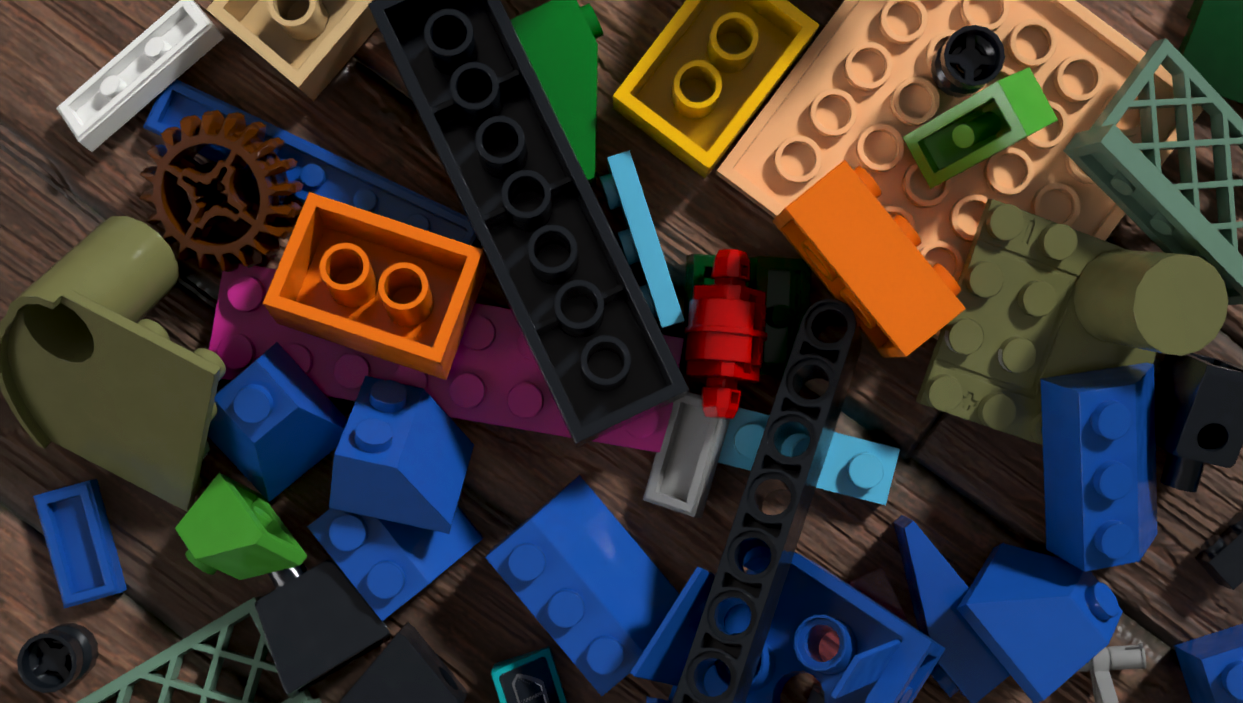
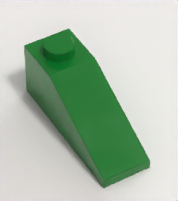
(566, 60)

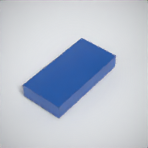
(80, 543)

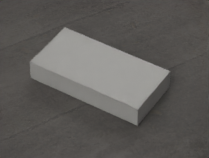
(687, 458)

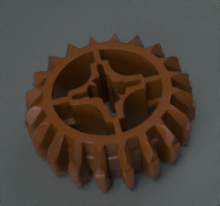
(194, 225)

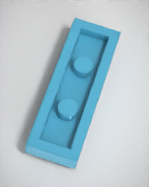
(640, 238)
(851, 464)

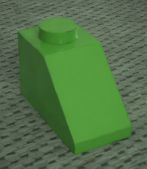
(980, 127)
(237, 533)

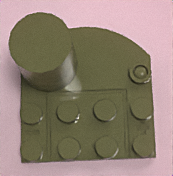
(1057, 306)
(103, 378)

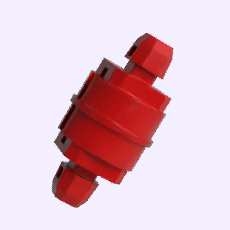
(725, 334)

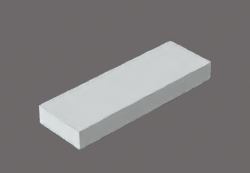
(139, 73)

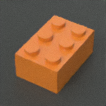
(870, 261)
(376, 285)

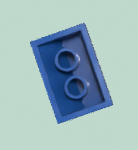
(1100, 465)
(586, 583)

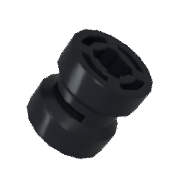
(976, 53)
(45, 664)

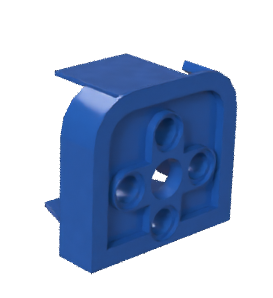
(876, 657)

